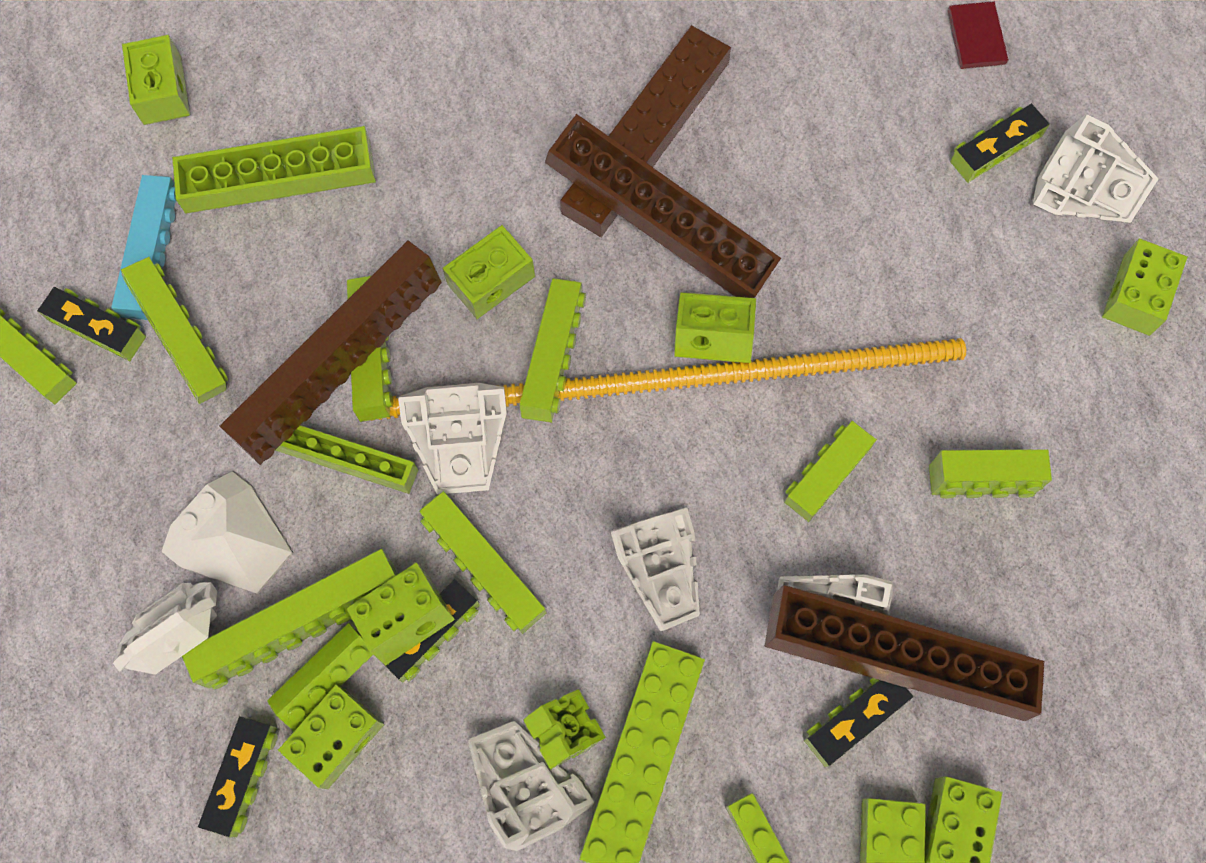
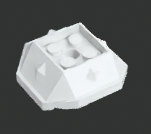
(168, 628)

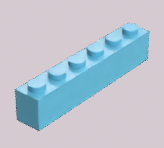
(146, 236)

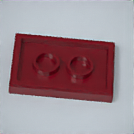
(977, 35)

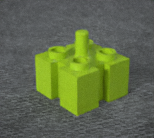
(564, 728)

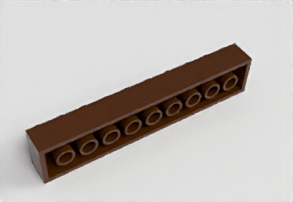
(656, 116)
(661, 209)
(332, 353)
(905, 653)

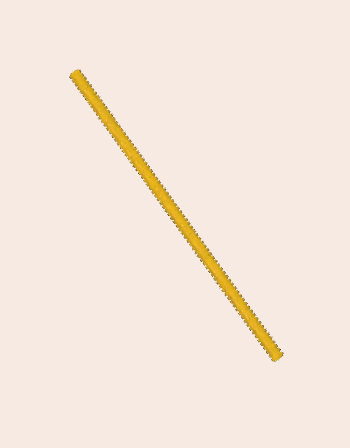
(748, 371)

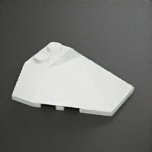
(1093, 175)
(456, 433)
(228, 536)
(661, 565)
(856, 590)
(520, 790)

